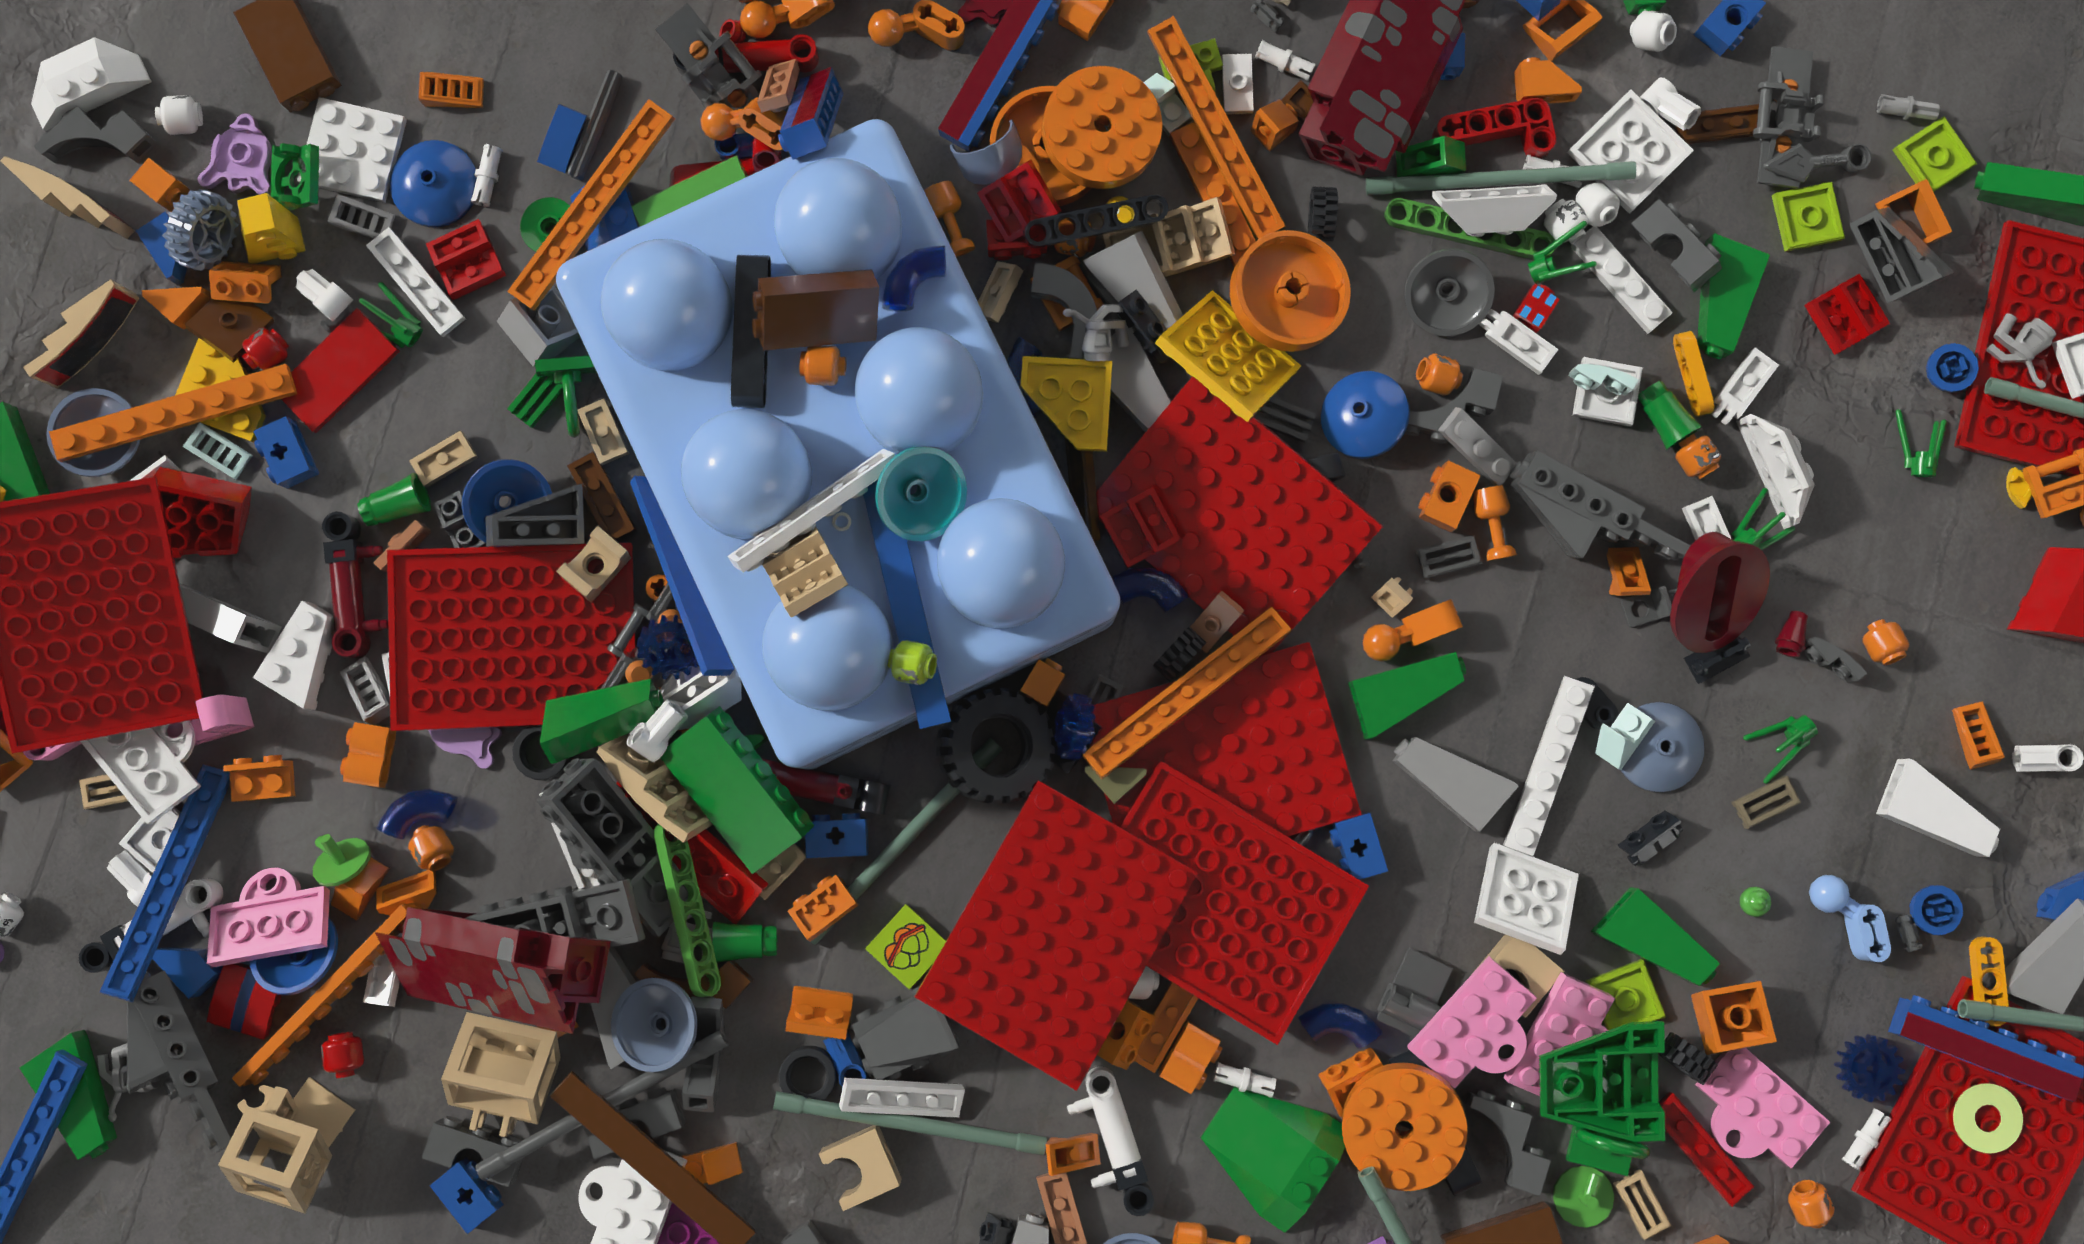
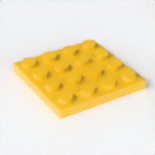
(1225, 357)

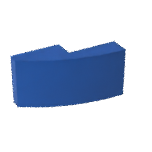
(562, 138)

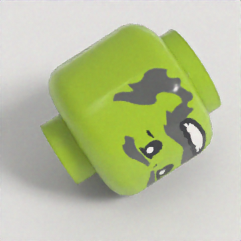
(912, 662)

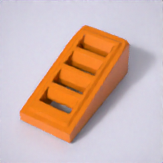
(428, 79)
(1988, 733)

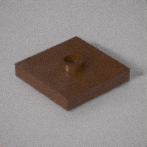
(227, 325)

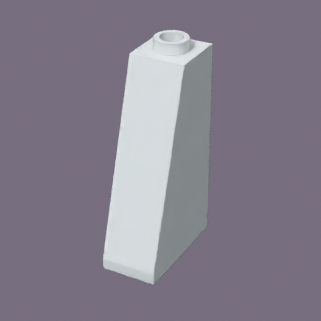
(1931, 808)

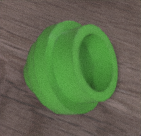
(1755, 901)

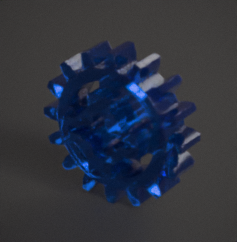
(662, 637)
(1074, 726)
(1869, 1079)

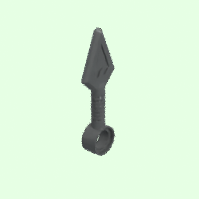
(1799, 162)

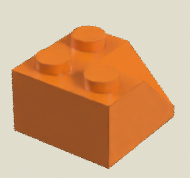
(1733, 1017)

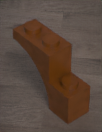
(732, 975)

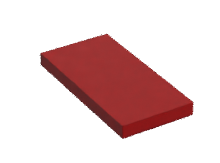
(338, 369)

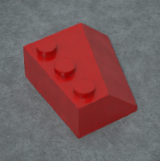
(203, 512)
(2055, 598)

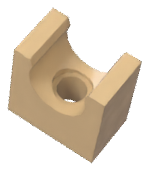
(600, 547)
(1532, 966)
(874, 1159)

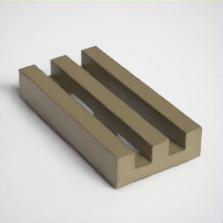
(1743, 812)

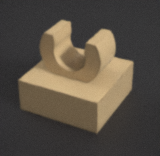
(1392, 597)

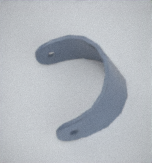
(992, 161)

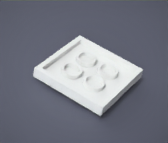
(1632, 134)
(355, 148)
(1526, 898)

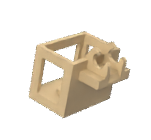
(501, 1070)
(279, 1133)

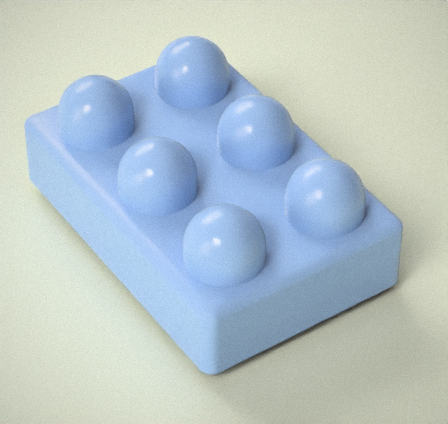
(1008, 573)

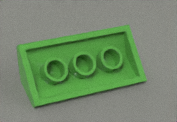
(689, 190)

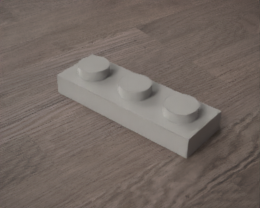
(1477, 447)

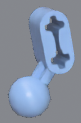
(1832, 895)

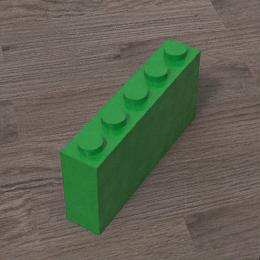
(736, 790)

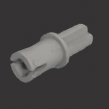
(1907, 107)

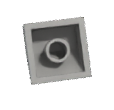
(542, 331)

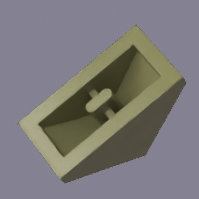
(1118, 781)

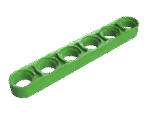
(1440, 230)
(682, 909)

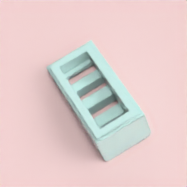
(196, 438)

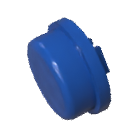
(1952, 367)
(1936, 910)

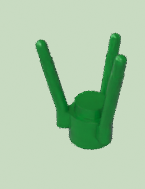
(1545, 268)
(405, 330)
(1924, 462)
(1753, 537)
(1798, 733)

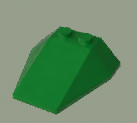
(1607, 1082)
(1275, 1152)

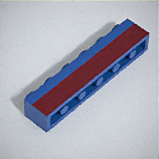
(994, 71)
(811, 114)
(1986, 1048)

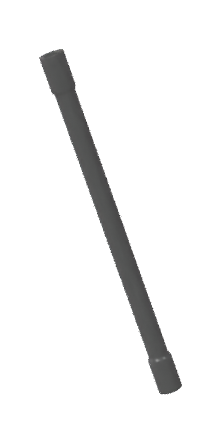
(503, 1159)

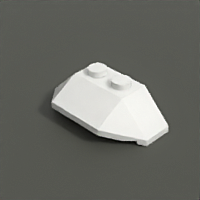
(85, 78)
(1495, 209)
(1779, 465)
(702, 694)

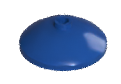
(445, 196)
(1374, 429)
(499, 479)
(291, 974)

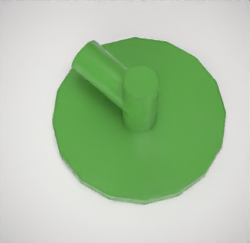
(340, 860)
(1583, 1196)

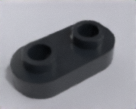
(1598, 702)

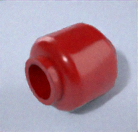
(265, 349)
(342, 1054)

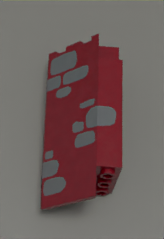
(1378, 80)
(497, 968)

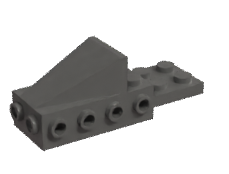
(1579, 509)
(609, 837)
(590, 912)
(905, 1036)
(153, 1055)

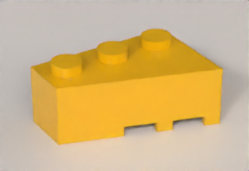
(269, 229)

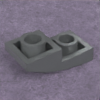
(452, 519)
(1825, 653)

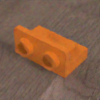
(243, 281)
(261, 779)
(822, 907)
(820, 1012)
(1342, 1077)

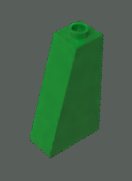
(2033, 191)
(1728, 296)
(18, 463)
(1397, 693)
(596, 717)
(1652, 935)
(86, 1117)

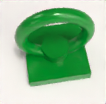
(567, 372)
(1603, 1150)

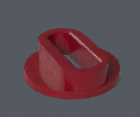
(1718, 592)

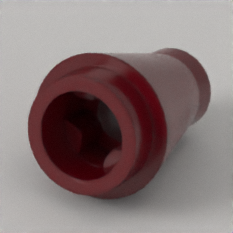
(1792, 637)

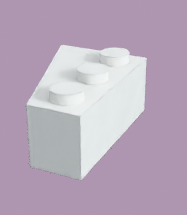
(299, 656)

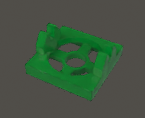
(307, 191)

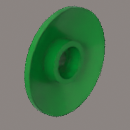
(538, 218)

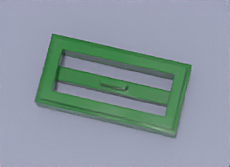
(527, 391)

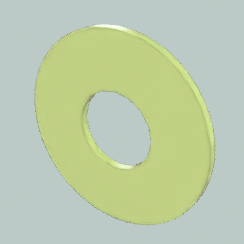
(2010, 1113)

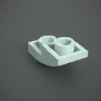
(1591, 376)

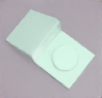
(1172, 109)
(1623, 737)

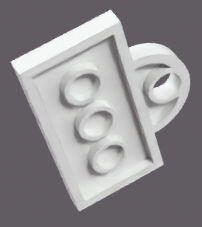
(148, 767)
(629, 1207)

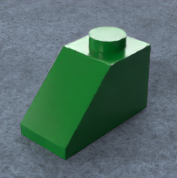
(1432, 157)

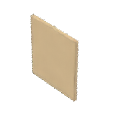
(321, 1110)

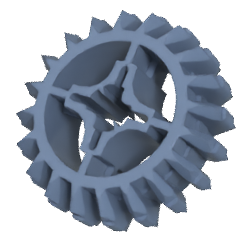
(200, 229)

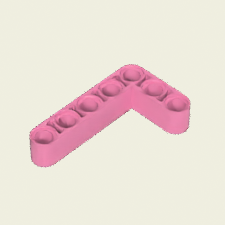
(217, 718)

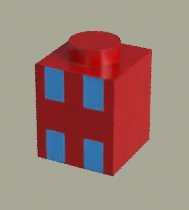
(1536, 307)

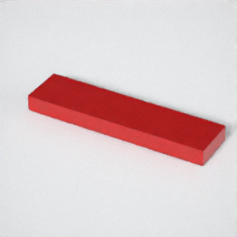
(1704, 1151)

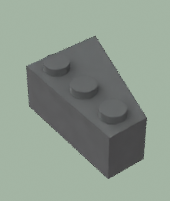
(1897, 255)
(542, 521)

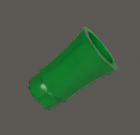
(1667, 415)
(395, 501)
(743, 941)

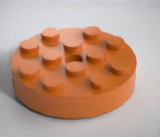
(1107, 98)
(1027, 114)
(1270, 310)
(1413, 1095)

